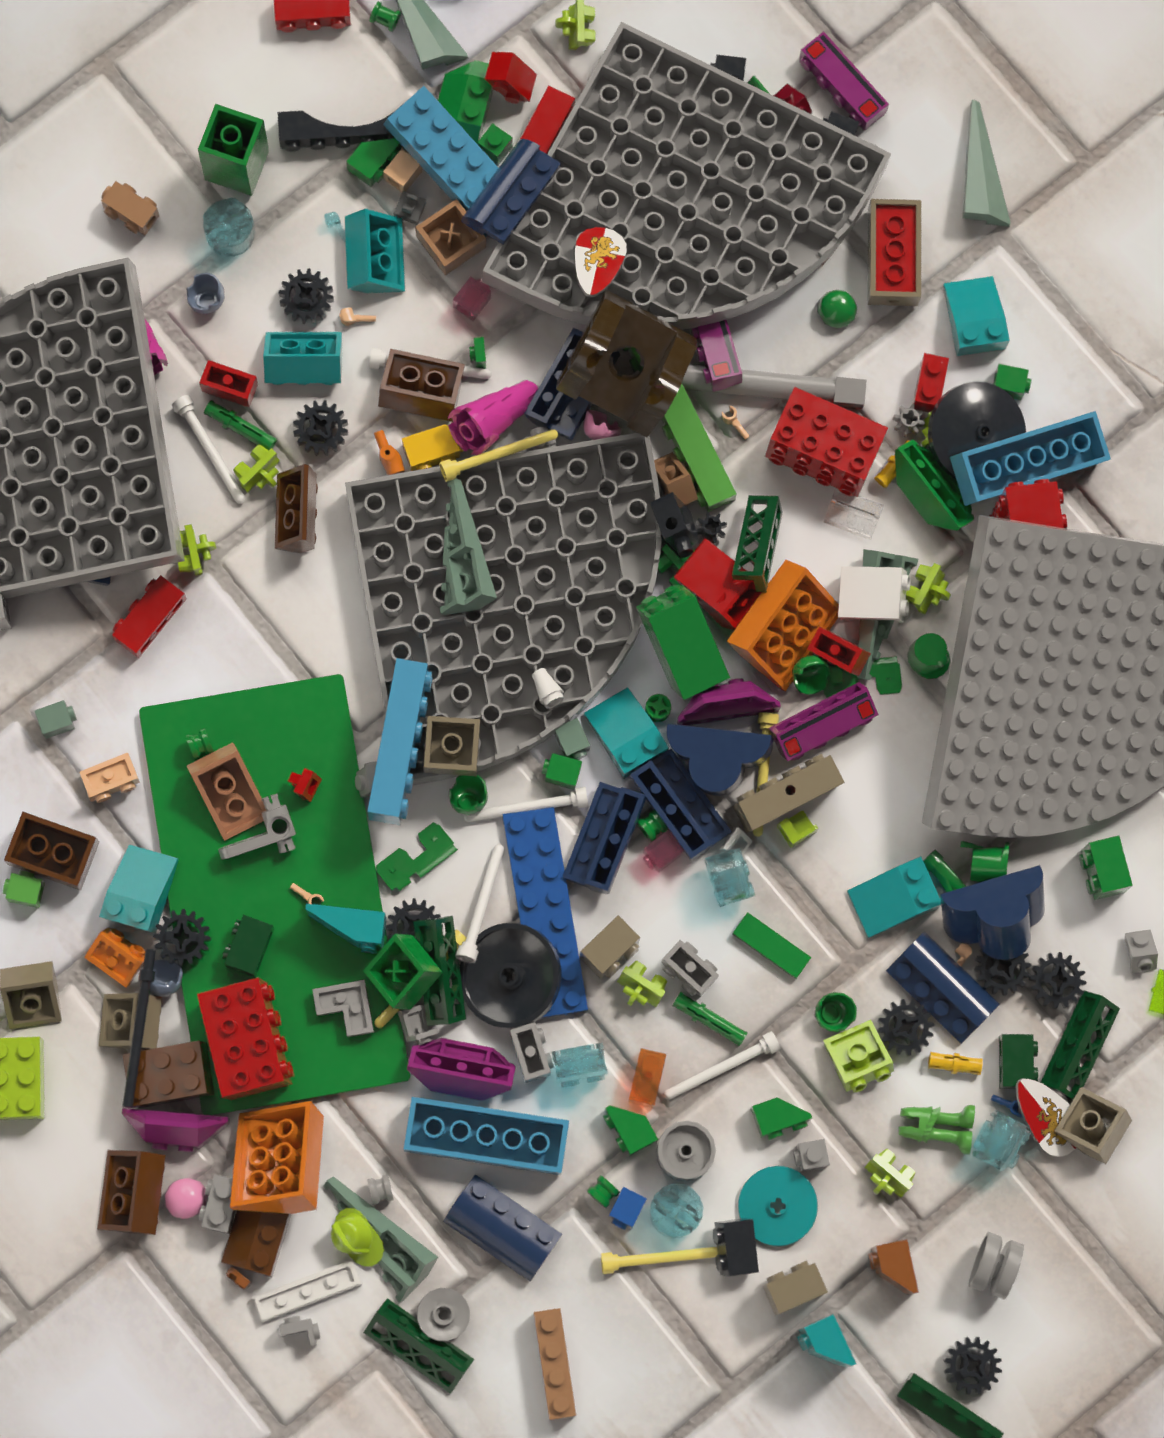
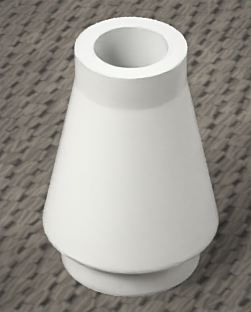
(548, 690)

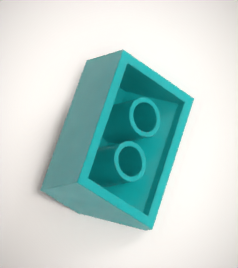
(374, 252)
(302, 357)
(826, 1342)

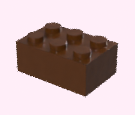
(51, 850)
(172, 1074)

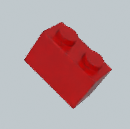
(510, 77)
(930, 382)
(228, 383)
(839, 651)

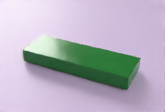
(771, 945)

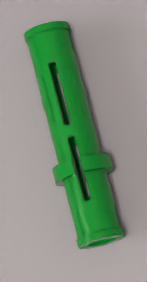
(230, 420)
(710, 1019)

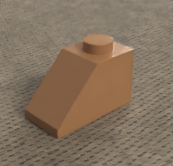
(675, 478)

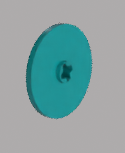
(793, 1191)

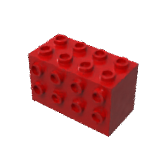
(825, 442)
(1032, 503)
(245, 1038)

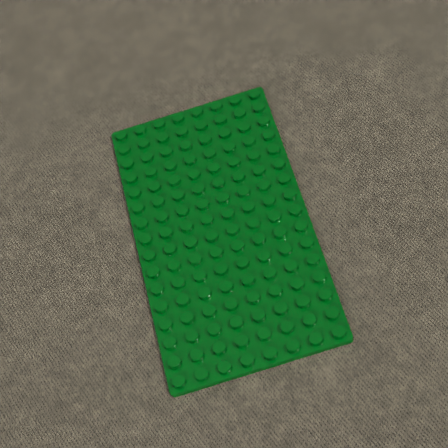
(276, 734)

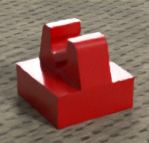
(305, 784)

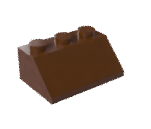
(420, 384)
(296, 509)
(131, 1192)
(256, 1241)

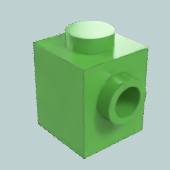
(24, 889)

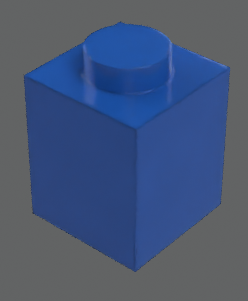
(627, 1209)

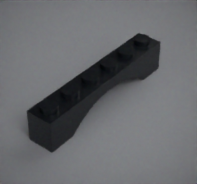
(303, 131)

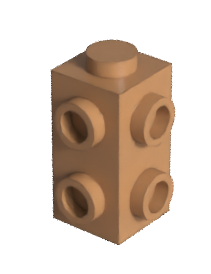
(123, 203)

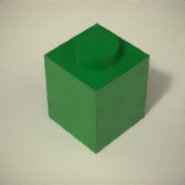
(496, 143)
(1012, 380)
(562, 771)

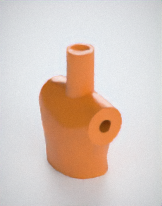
(388, 455)

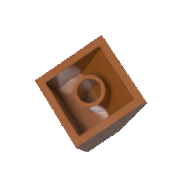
(894, 1265)

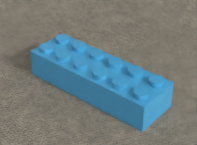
(441, 147)
(1030, 457)
(398, 741)
(486, 1136)

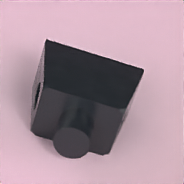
(675, 524)

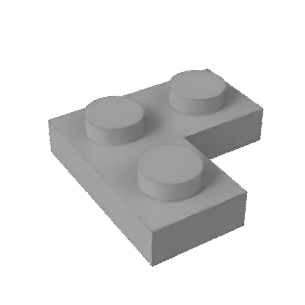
(351, 1000)

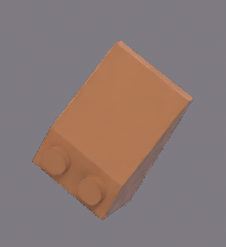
(228, 791)

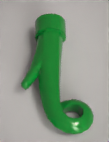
(946, 876)

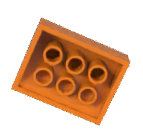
(784, 623)
(278, 1159)

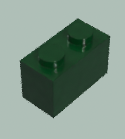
(248, 945)
(1016, 1059)

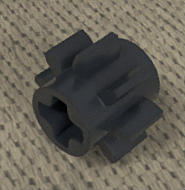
(716, 523)

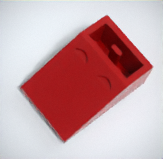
(710, 579)

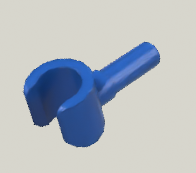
(1013, 1106)

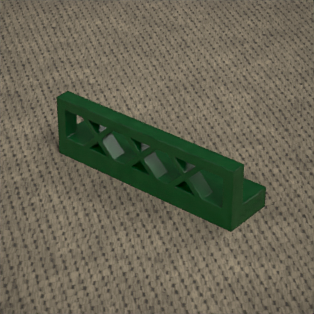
(766, 545)
(440, 997)
(1077, 1042)
(405, 1327)
(945, 1410)

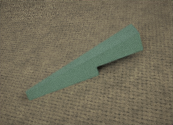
(429, 36)
(983, 188)
(467, 574)
(874, 631)
(404, 1258)

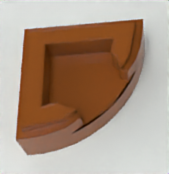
(238, 1278)

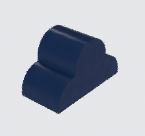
(718, 756)
(996, 912)

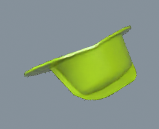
(356, 1237)

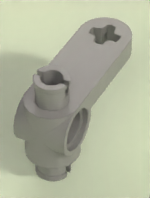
(273, 812)

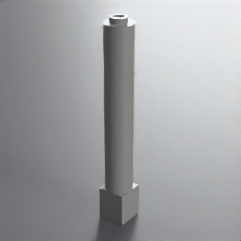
(839, 391)

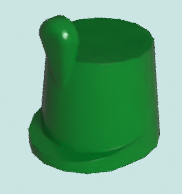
(929, 656)
(987, 861)

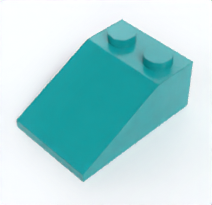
(976, 316)
(626, 732)
(139, 889)
(894, 897)
(359, 927)

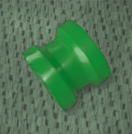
(659, 703)
(199, 744)
(651, 826)
(603, 1191)

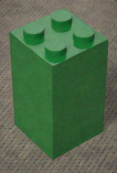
(233, 149)
(682, 641)

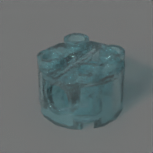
(229, 227)
(729, 877)
(580, 1063)
(1000, 1141)
(676, 1210)

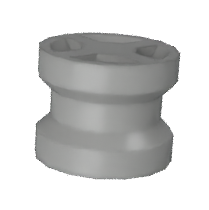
(380, 1189)

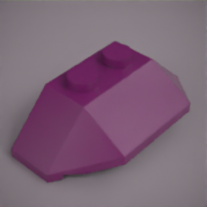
(727, 702)
(461, 1069)
(175, 1129)

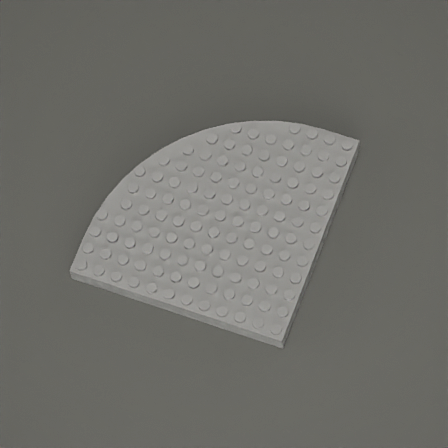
(701, 177)
(80, 435)
(569, 564)
(1051, 684)

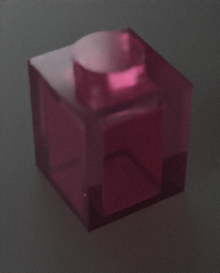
(472, 298)
(662, 852)

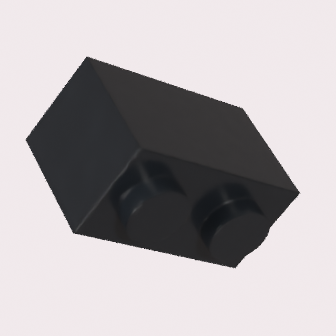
(735, 1247)

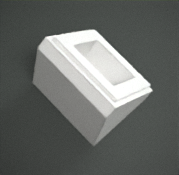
(735, 840)

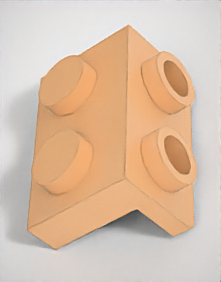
(109, 777)

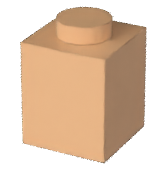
(402, 171)

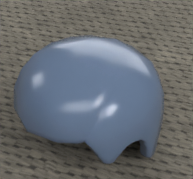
(205, 293)
(167, 978)

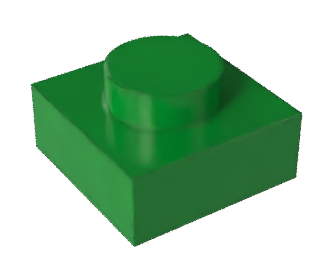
(477, 353)

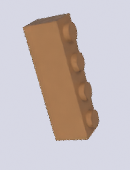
(554, 1363)

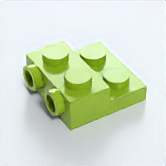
(859, 1056)

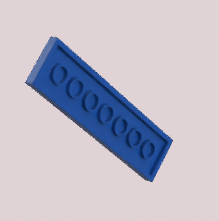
(544, 897)

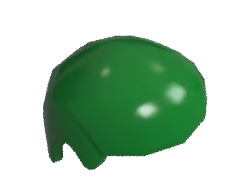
(837, 308)
(811, 674)
(468, 794)
(835, 1011)

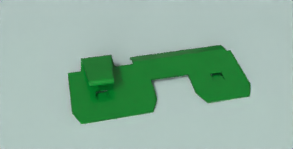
(885, 670)
(400, 866)

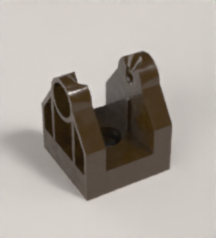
(636, 397)

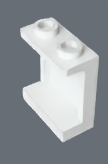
(873, 593)

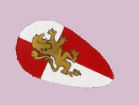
(598, 259)
(1042, 1114)

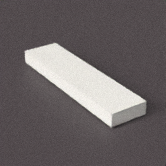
(306, 1290)

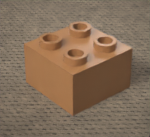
(449, 239)

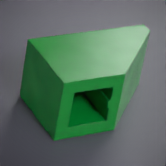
(372, 159)
(777, 1115)
(632, 1128)

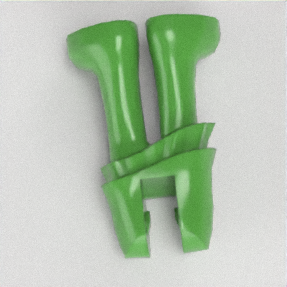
(929, 1117)

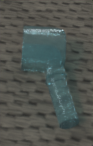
(332, 219)

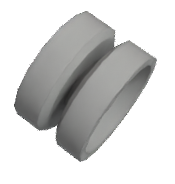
(683, 1135)
(1000, 1267)

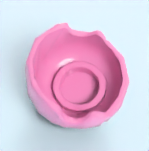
(597, 427)
(185, 1198)

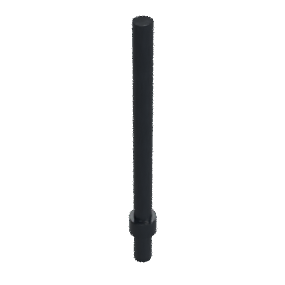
(146, 977)

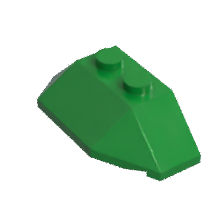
(467, 97)
(930, 488)

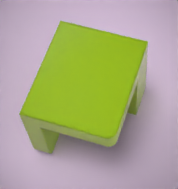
(796, 828)

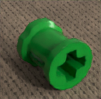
(385, 16)

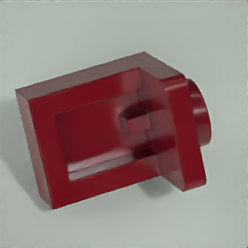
(794, 98)

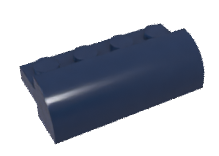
(511, 191)
(553, 408)
(680, 804)
(604, 837)
(942, 987)
(502, 1227)

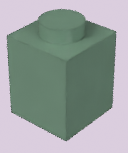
(55, 719)
(572, 740)

